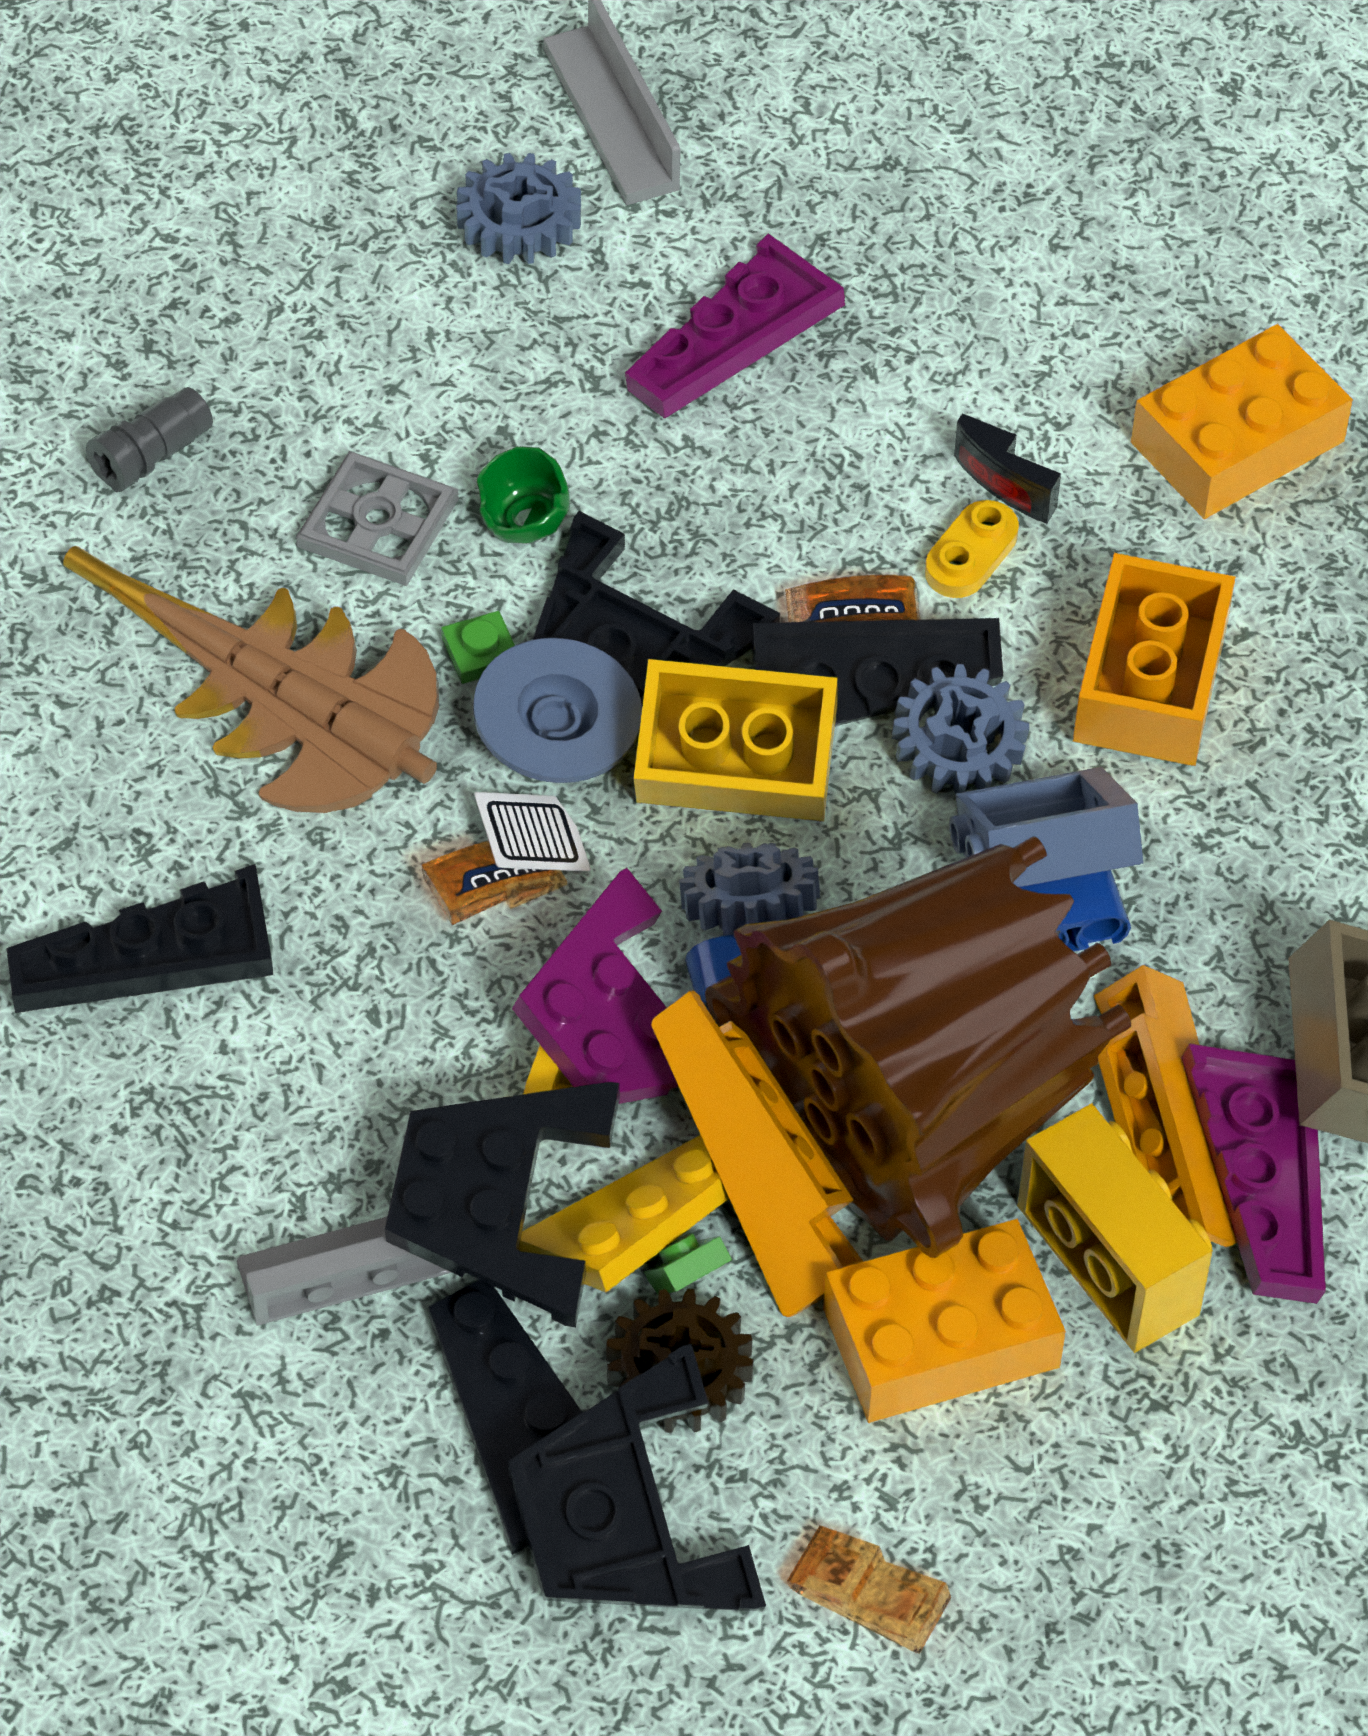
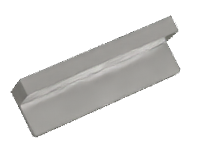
(616, 107)
(328, 1271)

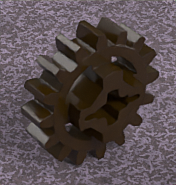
(660, 1330)

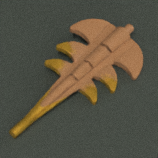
(348, 727)

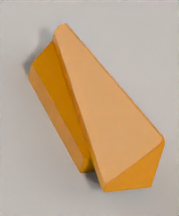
(1154, 1095)
(761, 1152)

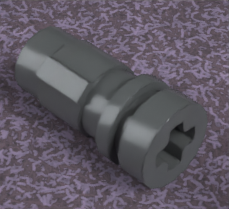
(154, 435)

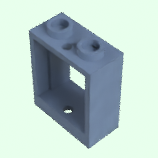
(1076, 815)

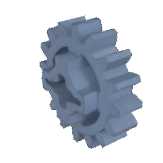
(518, 208)
(971, 710)
(749, 887)

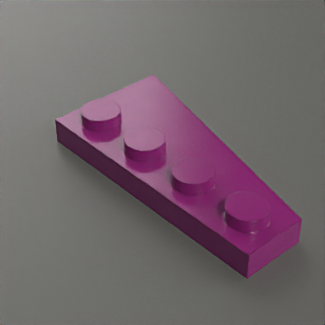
(744, 321)
(1263, 1167)

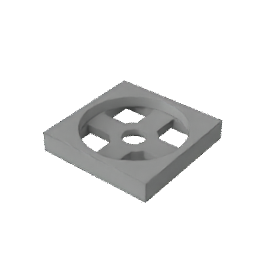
(358, 549)

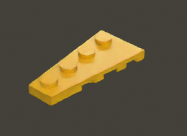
(632, 1216)

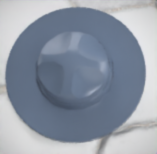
(557, 710)

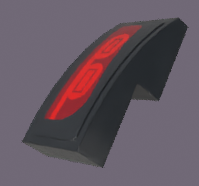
(991, 461)

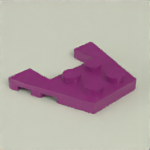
(595, 1006)

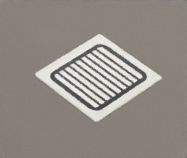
(531, 832)

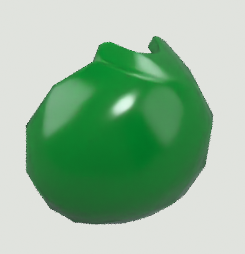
(522, 481)

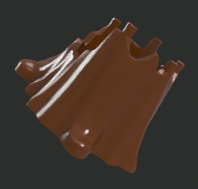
(922, 1031)

